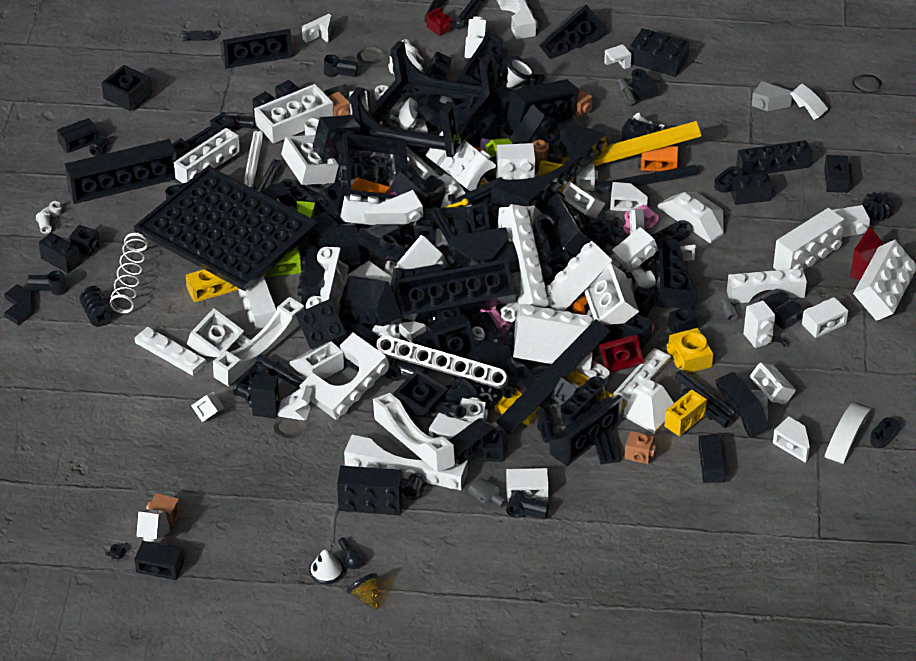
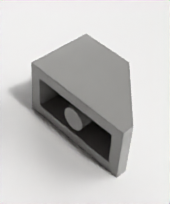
(771, 97)

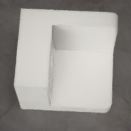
(618, 54)
(207, 406)

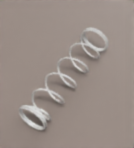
(124, 254)

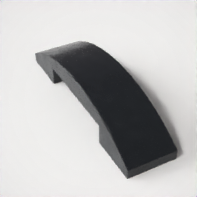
(217, 124)

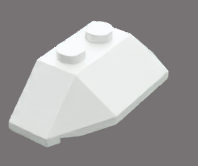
(702, 214)

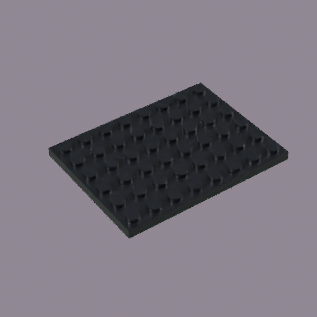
(226, 227)

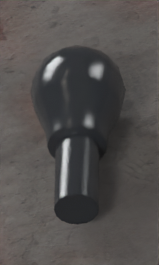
(352, 558)

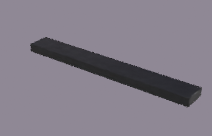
(548, 380)

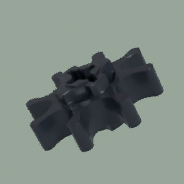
(605, 229)

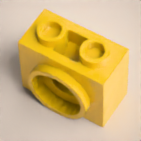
(690, 350)

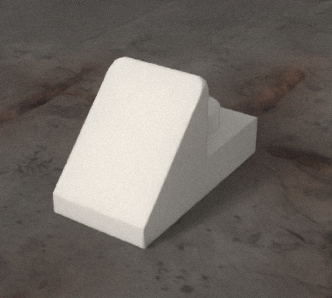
(318, 28)
(296, 405)

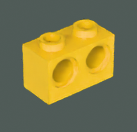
(685, 412)

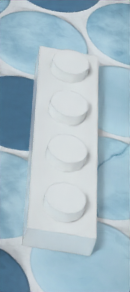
(170, 351)

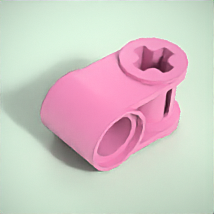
(650, 219)

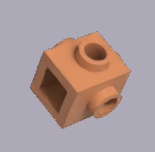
(639, 447)

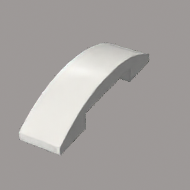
(846, 432)

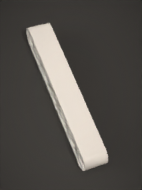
(433, 358)

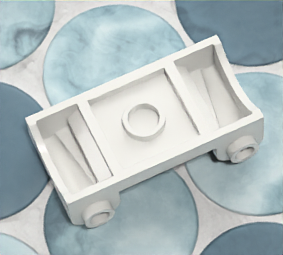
(465, 166)
(334, 277)

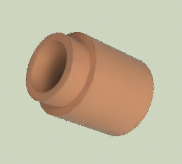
(541, 151)

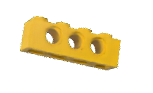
(207, 285)

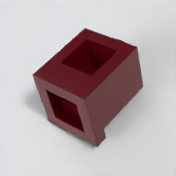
(439, 22)

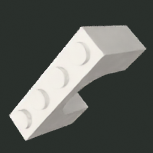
(337, 399)

